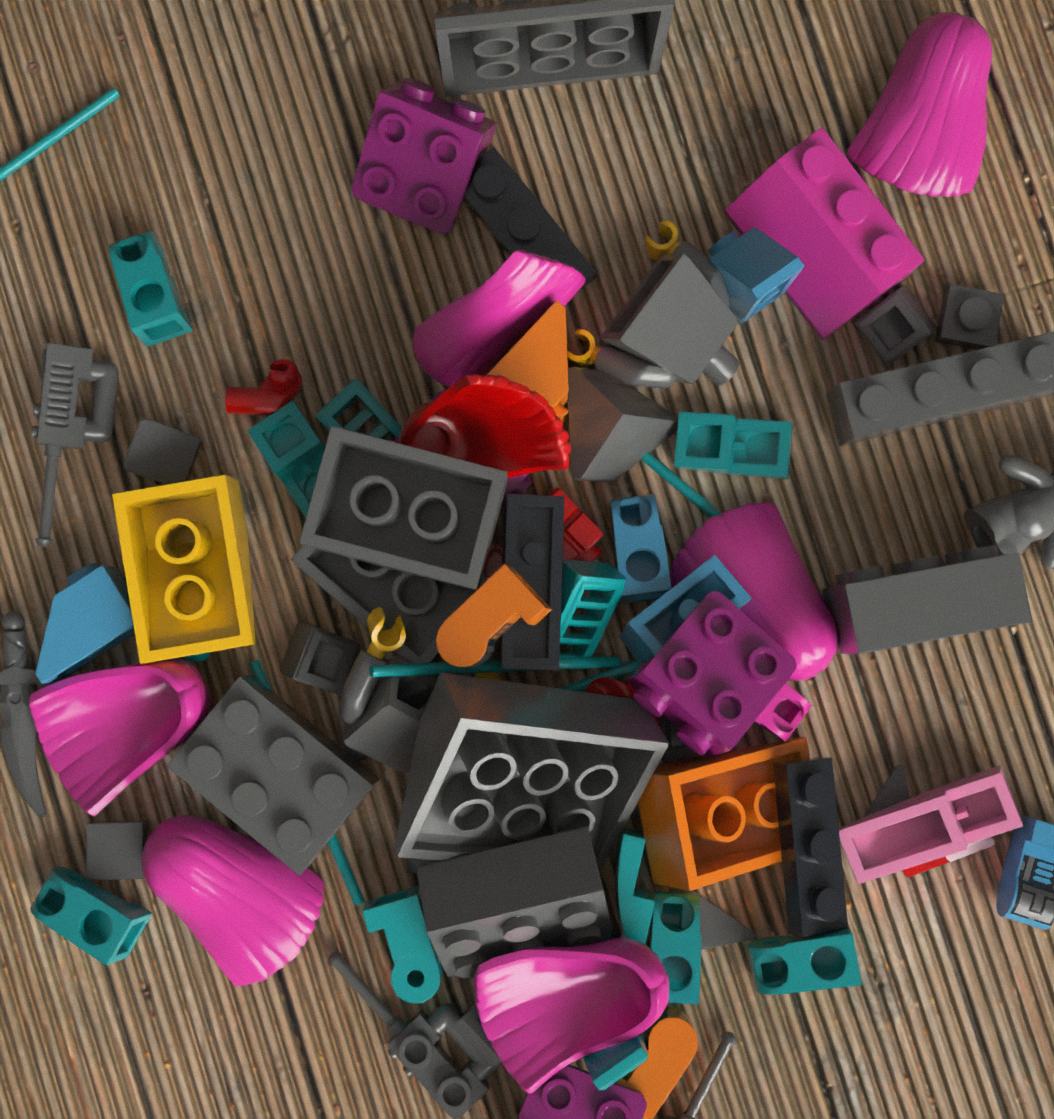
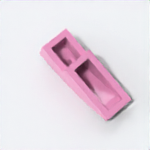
(930, 825)

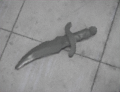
(18, 726)

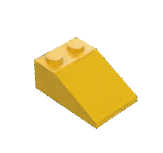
(186, 567)

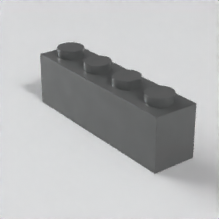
(943, 389)

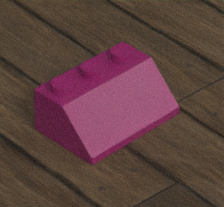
(834, 225)

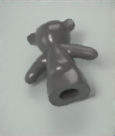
(1020, 516)

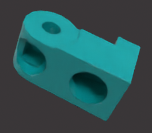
(148, 289)
(89, 915)
(678, 943)
(416, 963)
(804, 963)

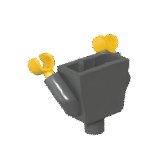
(670, 322)
(385, 711)

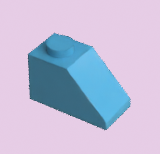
(753, 270)
(85, 621)
(656, 623)

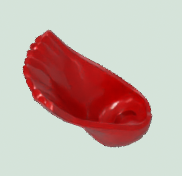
(491, 425)

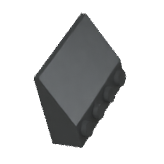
(549, 42)
(522, 765)

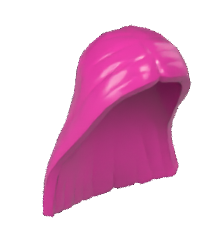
(932, 112)
(487, 322)
(766, 564)
(117, 724)
(232, 895)
(567, 1003)

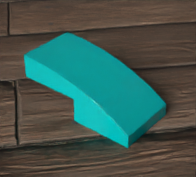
(733, 445)
(291, 451)
(633, 904)

